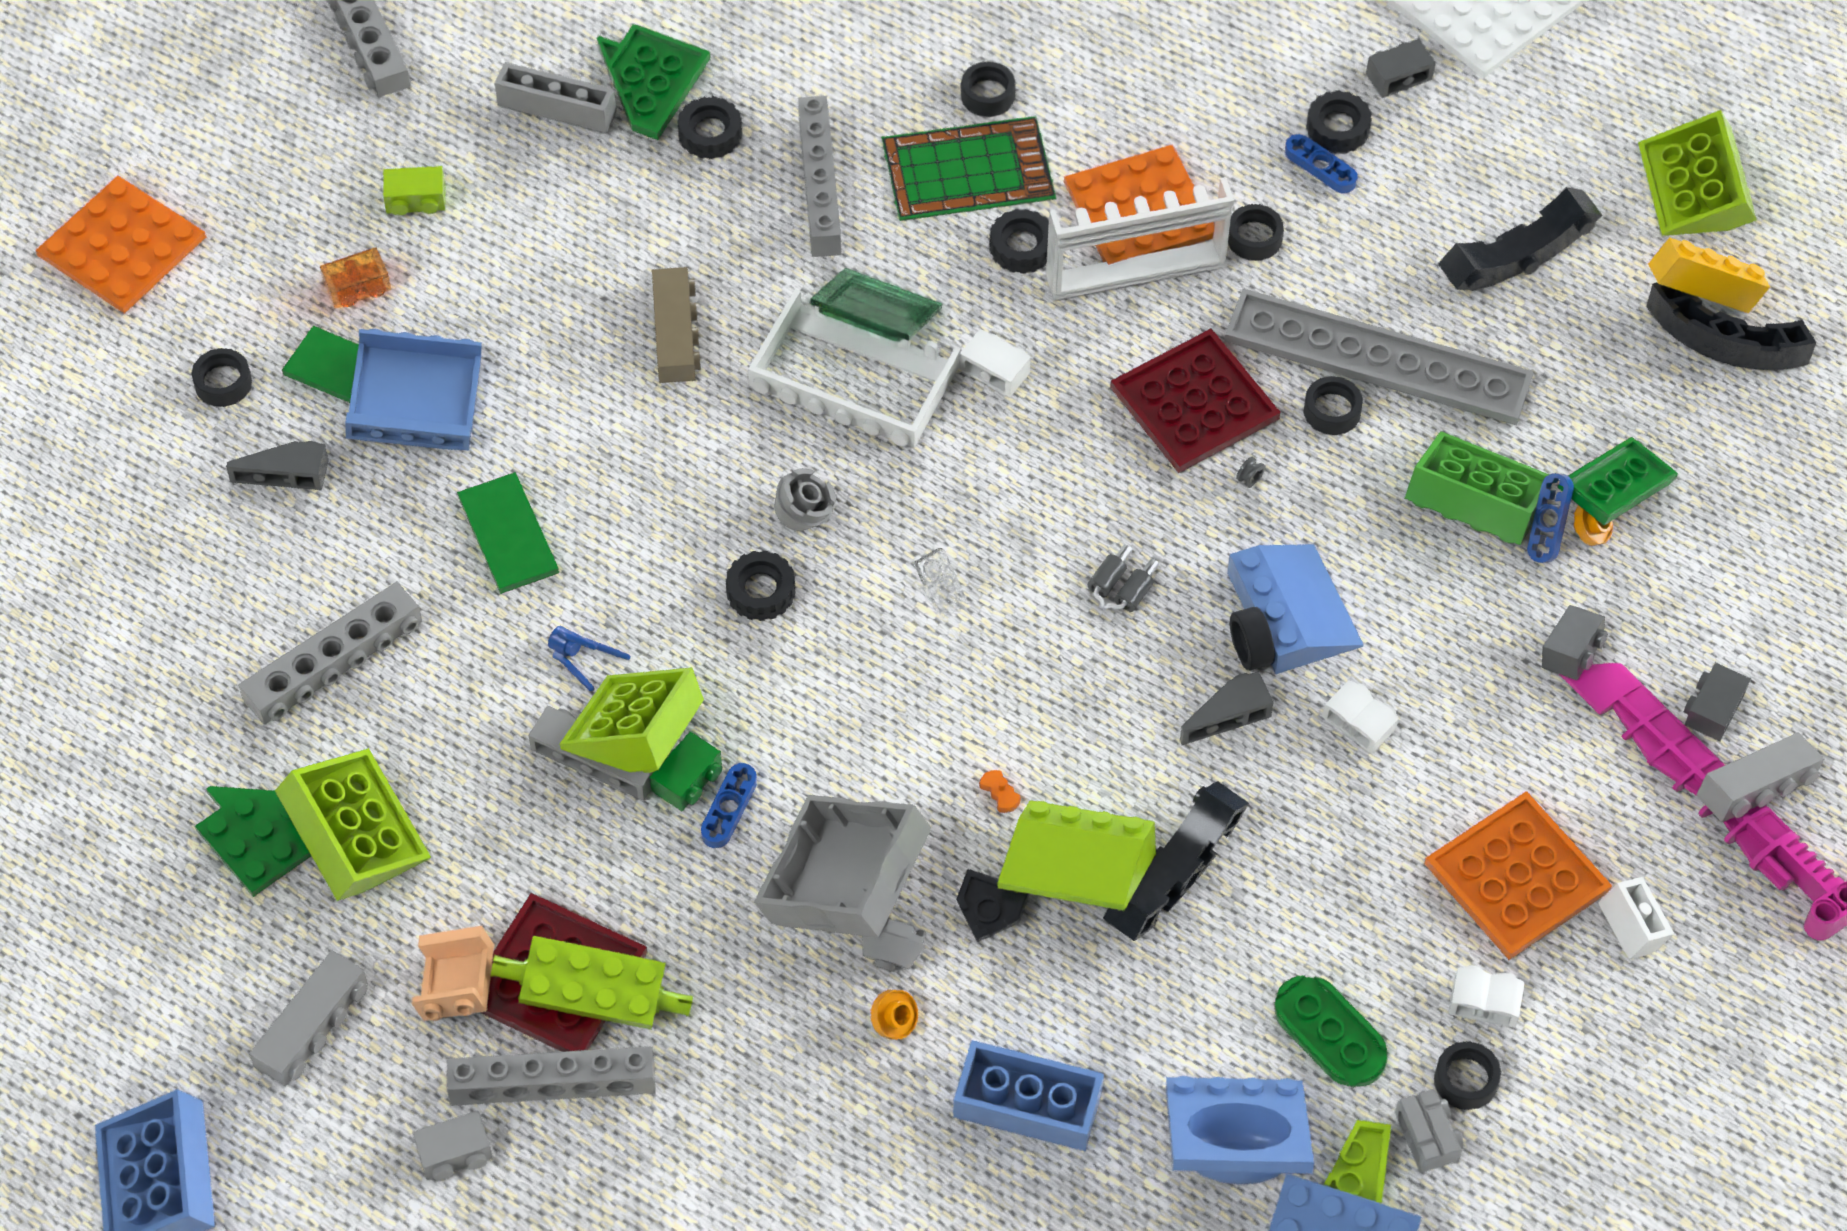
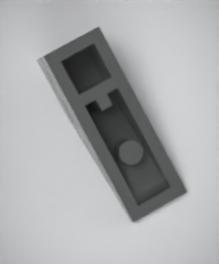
(287, 465)
(1232, 706)

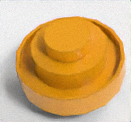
(1590, 529)
(894, 1014)

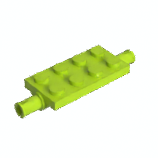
(592, 983)

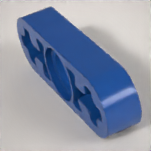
(1317, 153)
(1538, 525)
(728, 792)

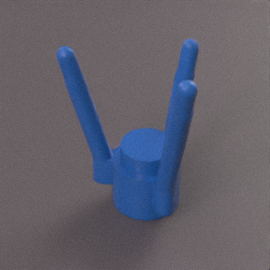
(569, 643)

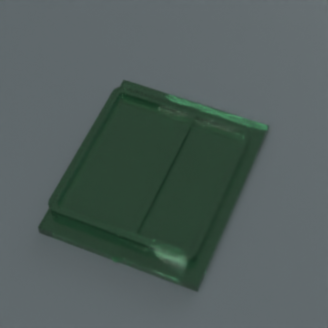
(875, 305)

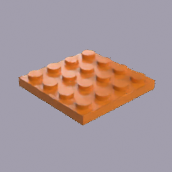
(1124, 180)
(121, 244)
(1518, 875)

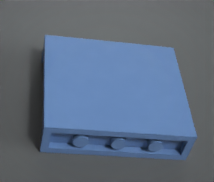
(414, 390)

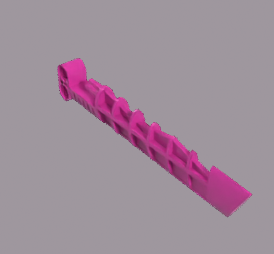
(1686, 760)

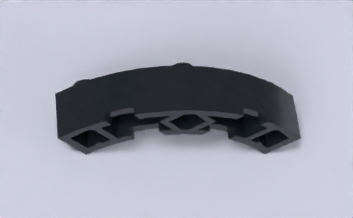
(1523, 247)
(1728, 337)
(1181, 860)

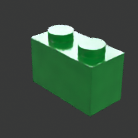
(686, 771)

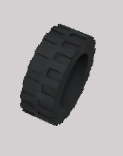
(1339, 103)
(709, 146)
(1019, 221)
(754, 564)

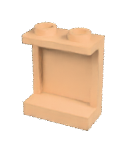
(454, 973)

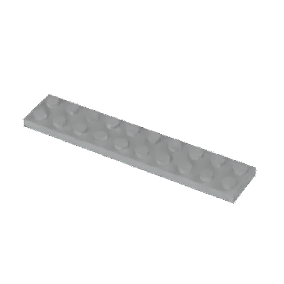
(1379, 356)

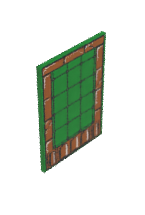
(968, 168)

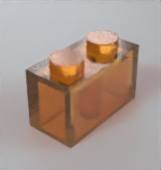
(355, 278)

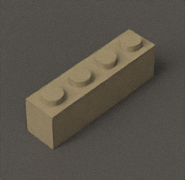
(674, 325)

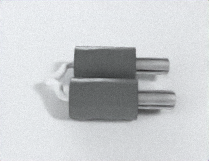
(1133, 589)

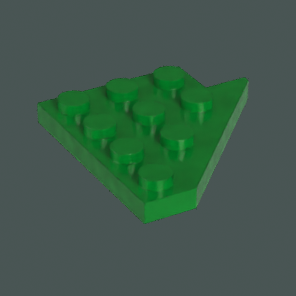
(651, 76)
(252, 836)

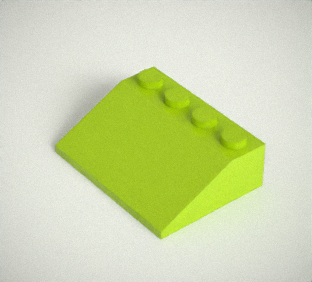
(1697, 177)
(635, 719)
(351, 822)
(1078, 855)

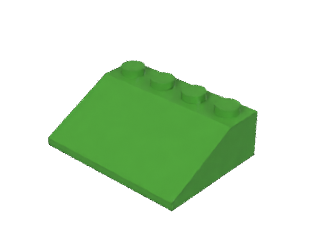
(1476, 487)

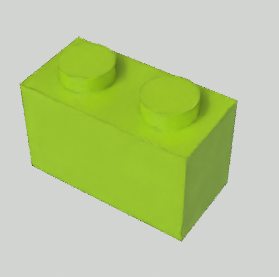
(414, 190)

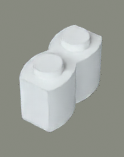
(1361, 716)
(1486, 996)

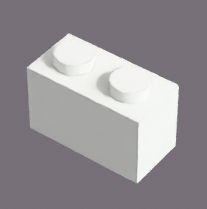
(995, 362)
(1635, 918)

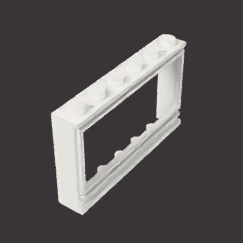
(1143, 267)
(896, 354)

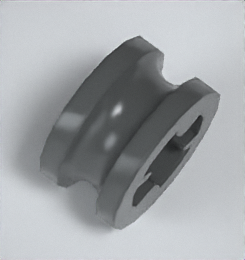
(1250, 472)

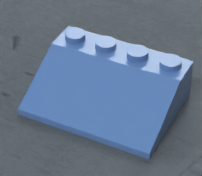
(1297, 601)
(156, 1167)

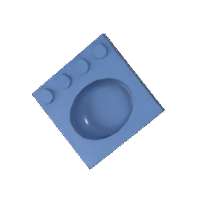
(1238, 1128)

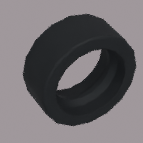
(982, 105)
(1255, 250)
(227, 395)
(1330, 424)
(1252, 638)
(1460, 1098)

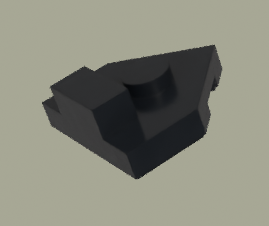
(987, 906)

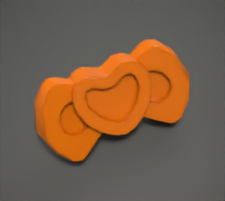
(1000, 791)

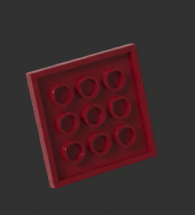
(1195, 400)
(550, 921)

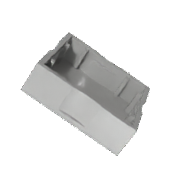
(843, 865)

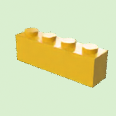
(1709, 275)

